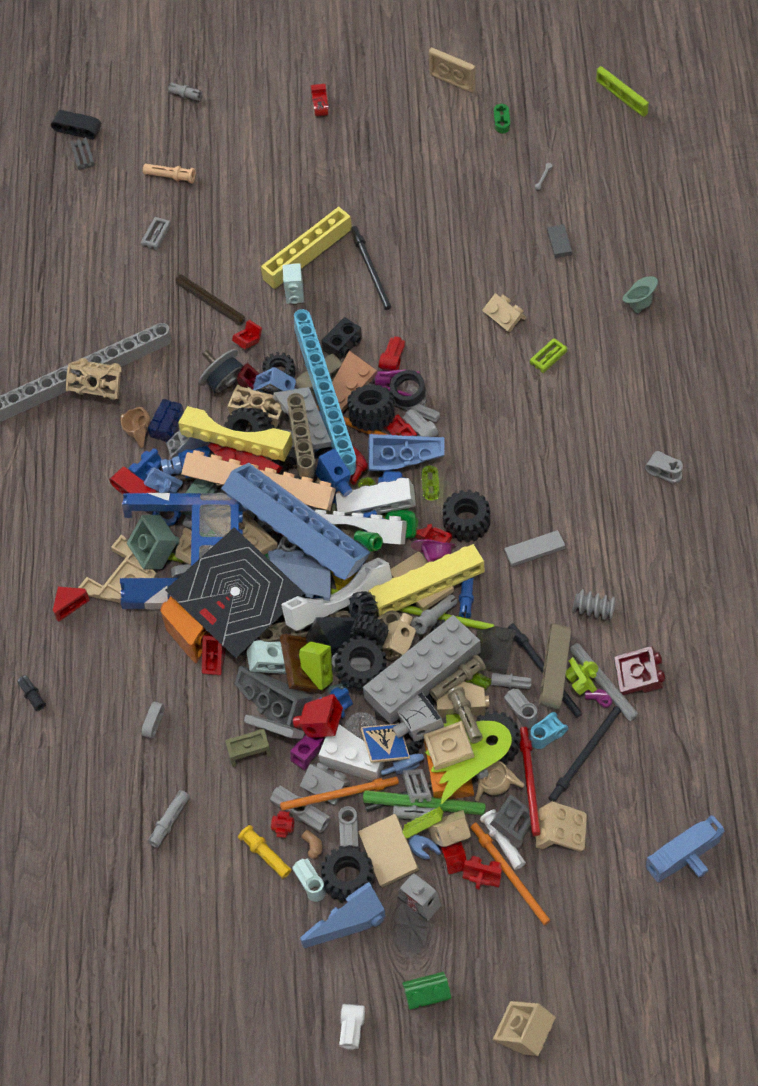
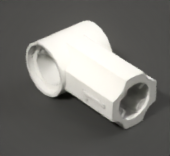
(351, 1019)

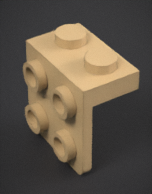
(561, 827)

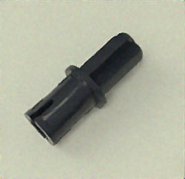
(31, 693)

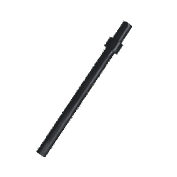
(360, 243)
(523, 641)
(563, 783)

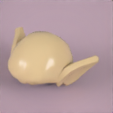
(497, 781)

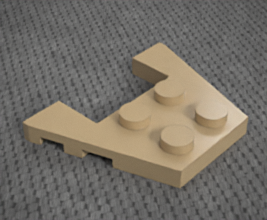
(127, 569)

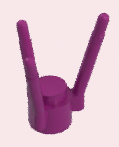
(384, 379)

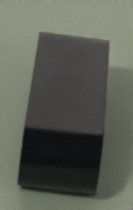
(76, 124)

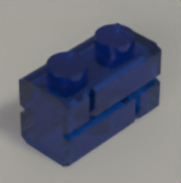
(165, 420)

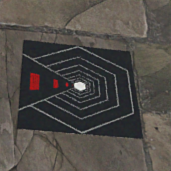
(234, 592)

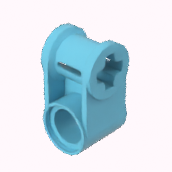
(550, 728)

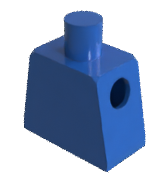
(334, 471)

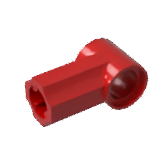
(392, 357)

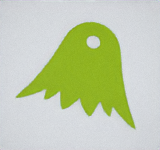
(483, 756)

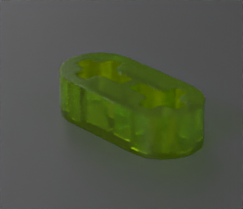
(433, 482)

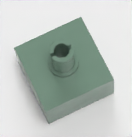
(152, 542)

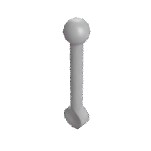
(548, 166)

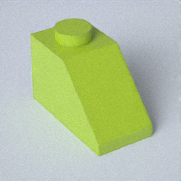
(317, 663)

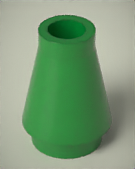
(369, 540)

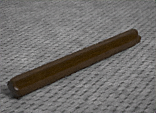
(210, 299)

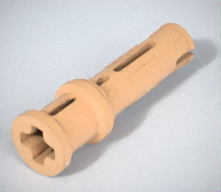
(176, 173)

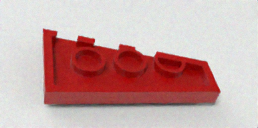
(243, 456)

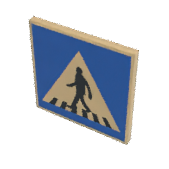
(383, 744)

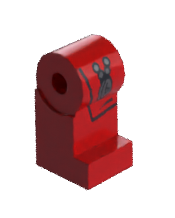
(319, 99)

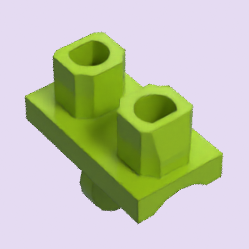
(584, 673)

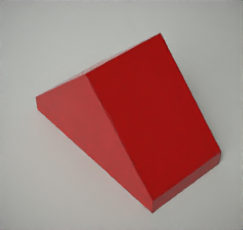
(68, 601)
(212, 655)

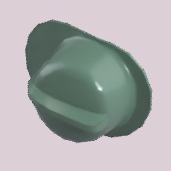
(641, 293)

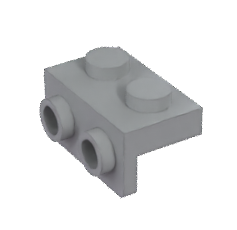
(320, 779)

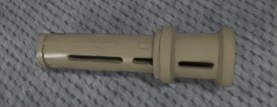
(463, 670)
(458, 701)

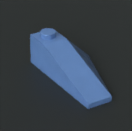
(397, 451)

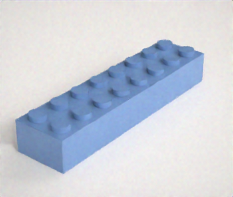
(295, 521)

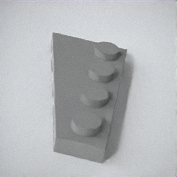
(317, 429)

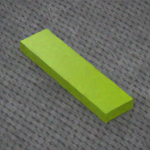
(622, 91)

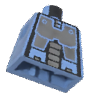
(273, 381)

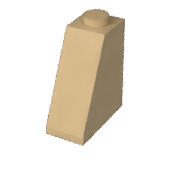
(473, 693)

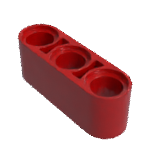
(128, 482)

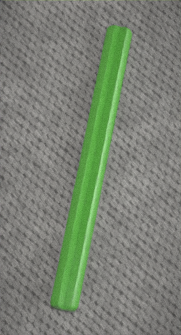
(403, 800)

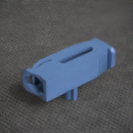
(685, 850)

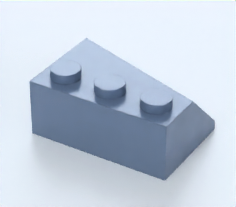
(303, 571)

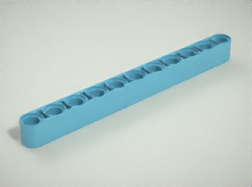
(324, 388)

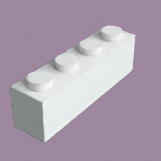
(381, 498)

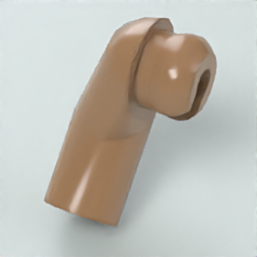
(315, 844)

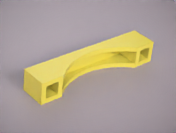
(268, 443)

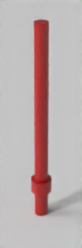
(526, 748)

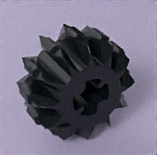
(362, 604)

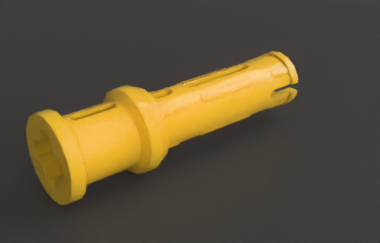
(258, 845)

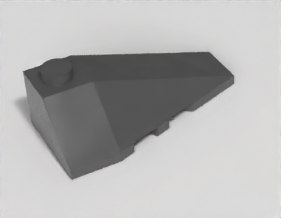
(271, 696)

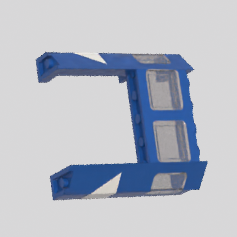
(211, 520)

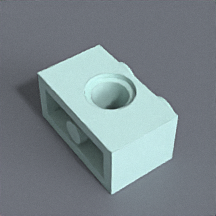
(293, 283)
(266, 657)

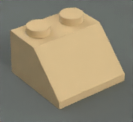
(524, 1027)

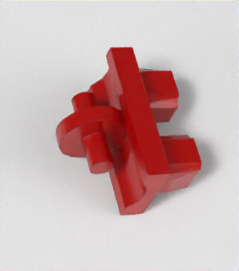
(482, 874)

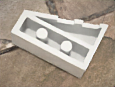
(349, 755)

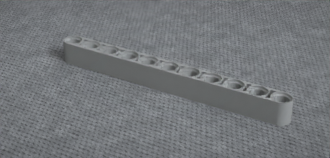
(54, 383)

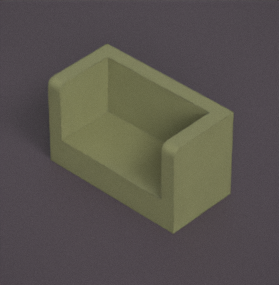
(247, 745)

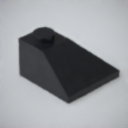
(330, 632)

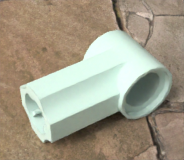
(309, 879)

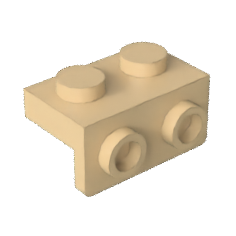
(503, 312)

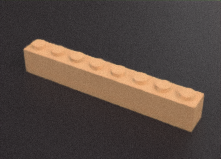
(217, 471)

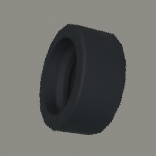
(406, 375)

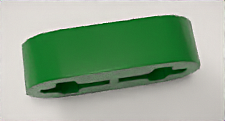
(502, 118)

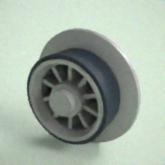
(222, 371)

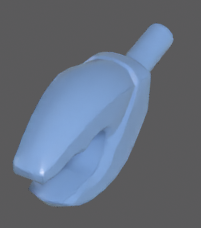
(406, 764)
(418, 843)

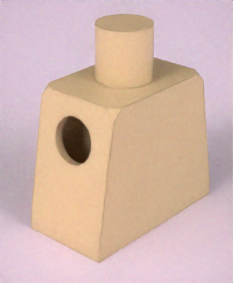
(399, 637)
(450, 829)

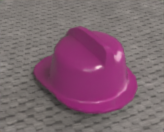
(432, 549)

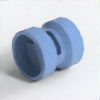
(167, 468)

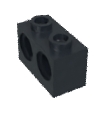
(342, 338)

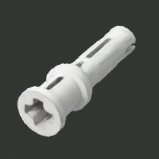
(510, 851)

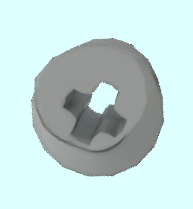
(595, 605)

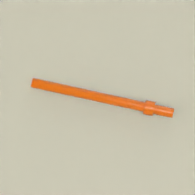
(376, 785)
(486, 842)

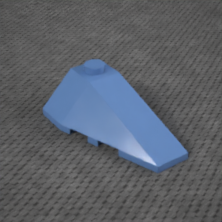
(355, 916)

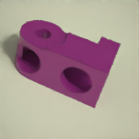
(306, 750)

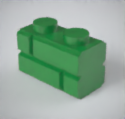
(426, 990)

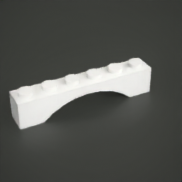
(391, 529)
(303, 611)

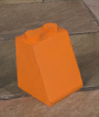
(183, 628)

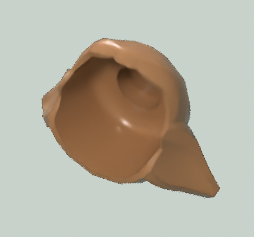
(136, 424)

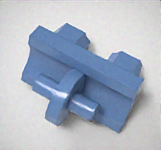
(162, 481)

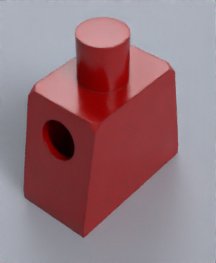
(320, 717)

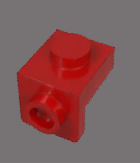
(248, 336)
(454, 857)

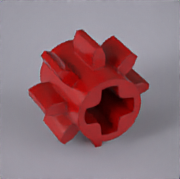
(282, 824)

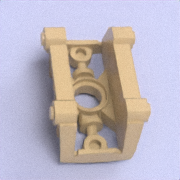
(96, 370)
(260, 399)

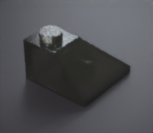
(496, 648)

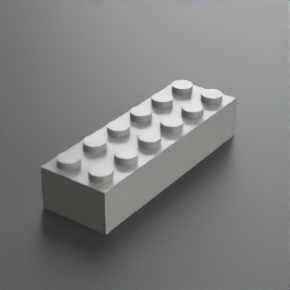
(422, 668)

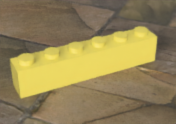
(307, 246)
(428, 579)

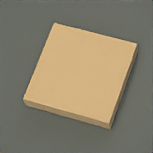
(448, 745)

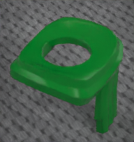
(408, 516)

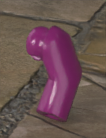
(600, 696)

